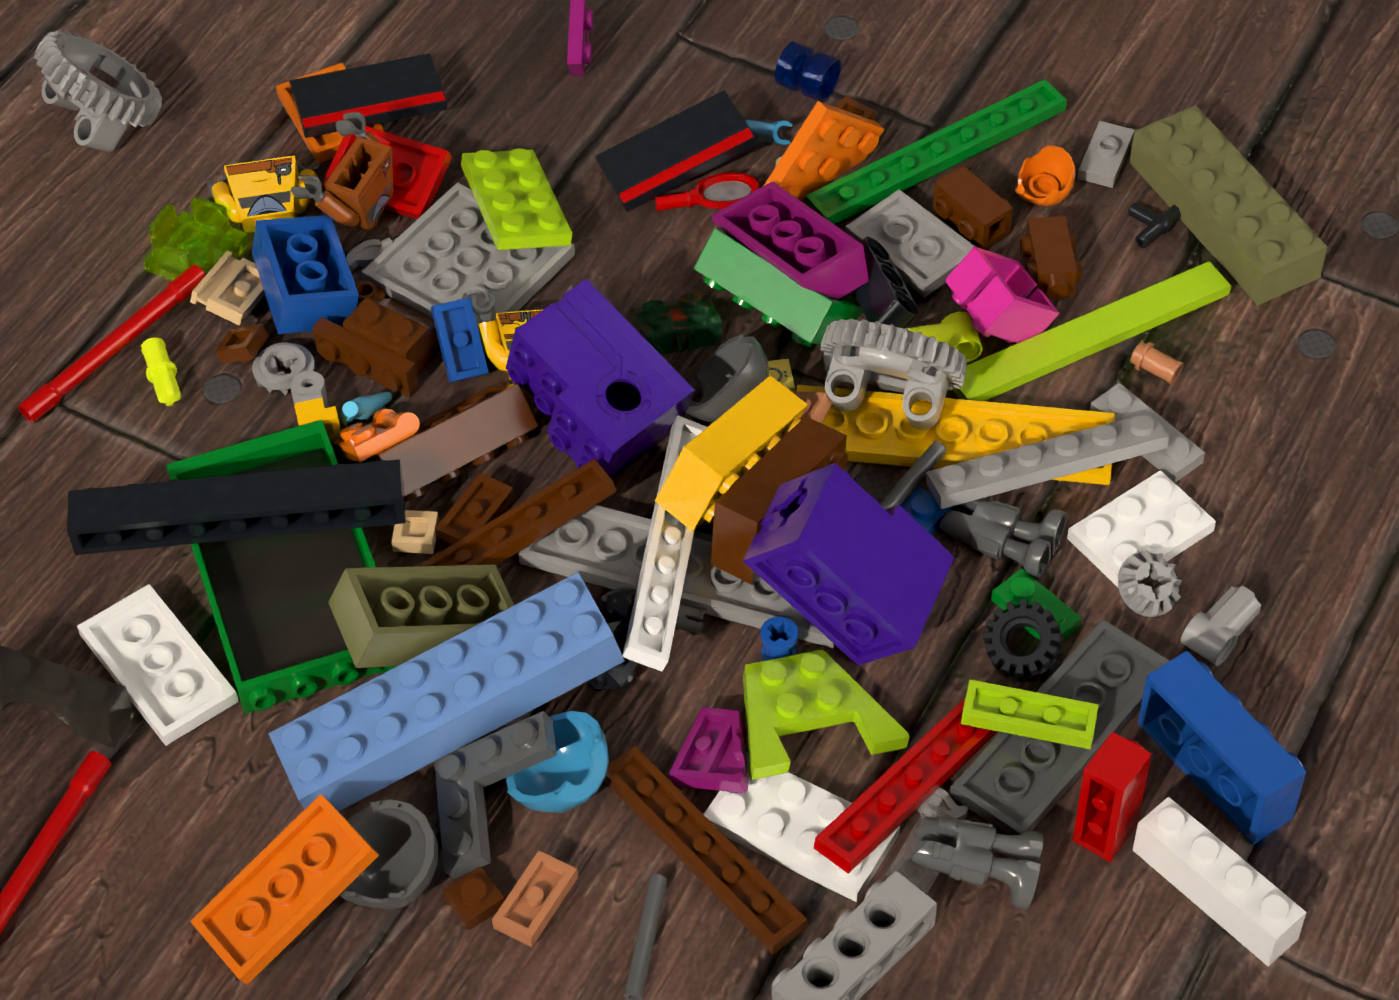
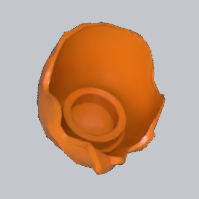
(1046, 177)

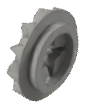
(287, 355)
(1141, 597)

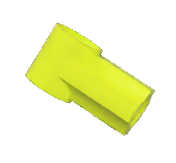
(957, 332)

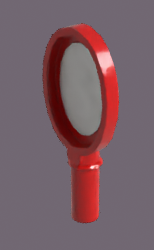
(711, 192)

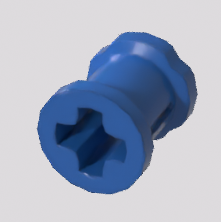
(778, 638)

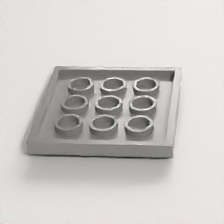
(453, 256)

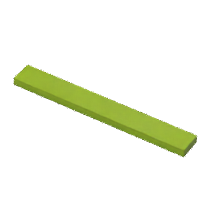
(1092, 332)

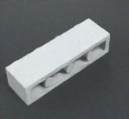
(1218, 881)

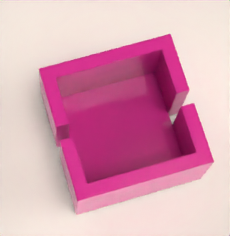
(996, 294)

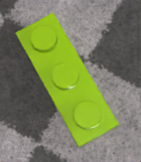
(1029, 714)

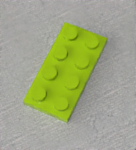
(516, 199)

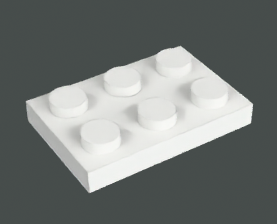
(1146, 517)

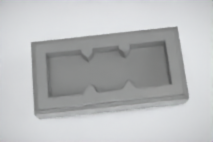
(1105, 154)

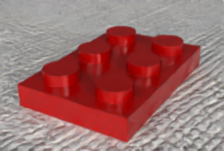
(416, 171)

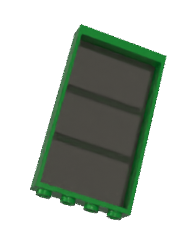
(276, 589)

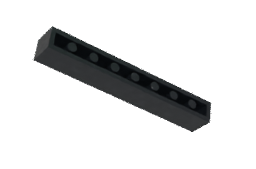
(236, 507)

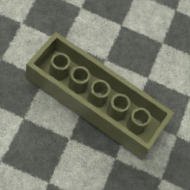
(1228, 205)

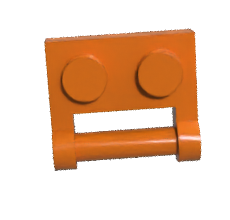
(386, 430)

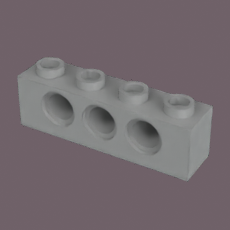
(880, 948)

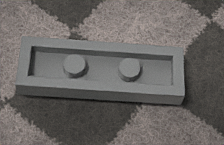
(1179, 457)

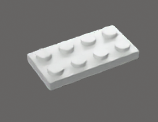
(158, 663)
(780, 822)

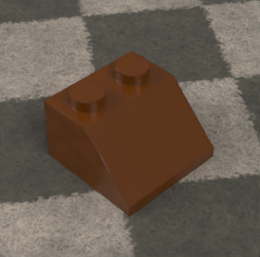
(396, 329)

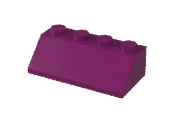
(796, 241)

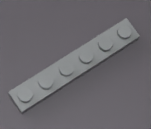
(1046, 460)

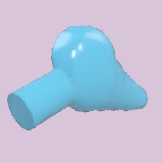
(363, 407)

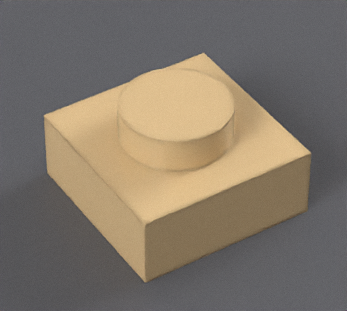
(417, 534)

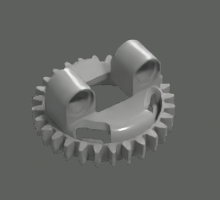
(103, 109)
(893, 362)

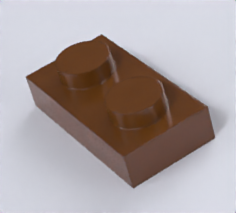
(477, 506)

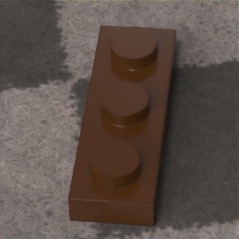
(365, 357)

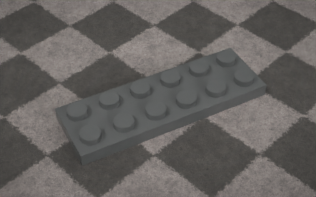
(1025, 777)

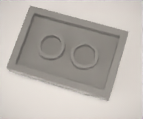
(915, 239)

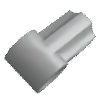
(1217, 631)

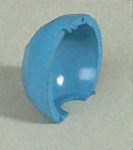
(569, 776)

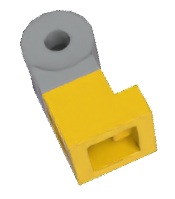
(312, 402)

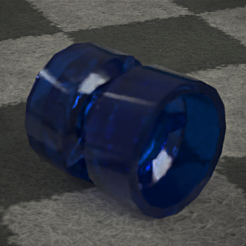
(805, 70)

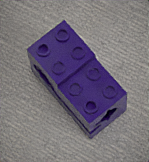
(597, 380)
(849, 563)

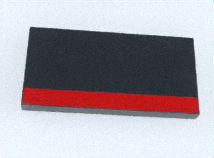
(377, 91)
(676, 150)

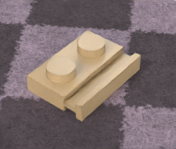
(230, 289)

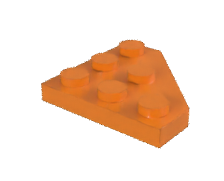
(824, 149)

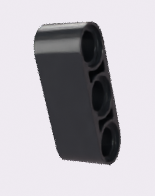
(885, 295)

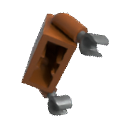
(359, 183)

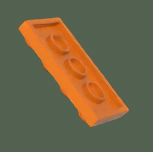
(284, 889)

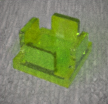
(191, 239)

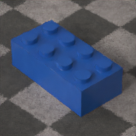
(1221, 747)

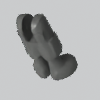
(994, 526)
(965, 854)

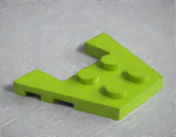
(807, 695)

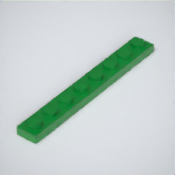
(936, 152)

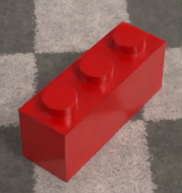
(1111, 796)

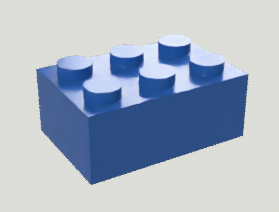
(303, 272)

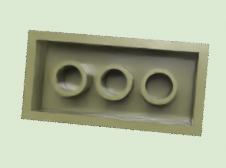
(405, 611)

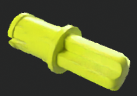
(161, 371)

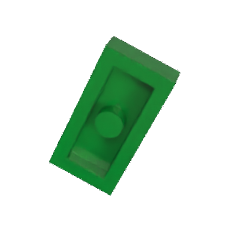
(1025, 587)

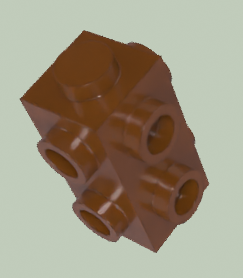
(972, 207)
(1051, 256)

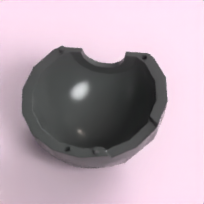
(728, 377)
(405, 856)

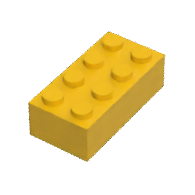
(728, 451)

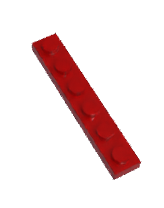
(900, 790)

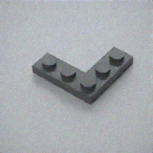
(471, 768)

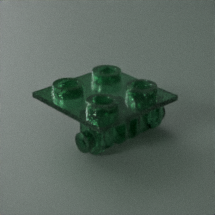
(687, 314)

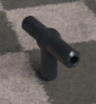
(1157, 223)

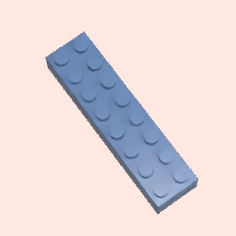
(447, 696)

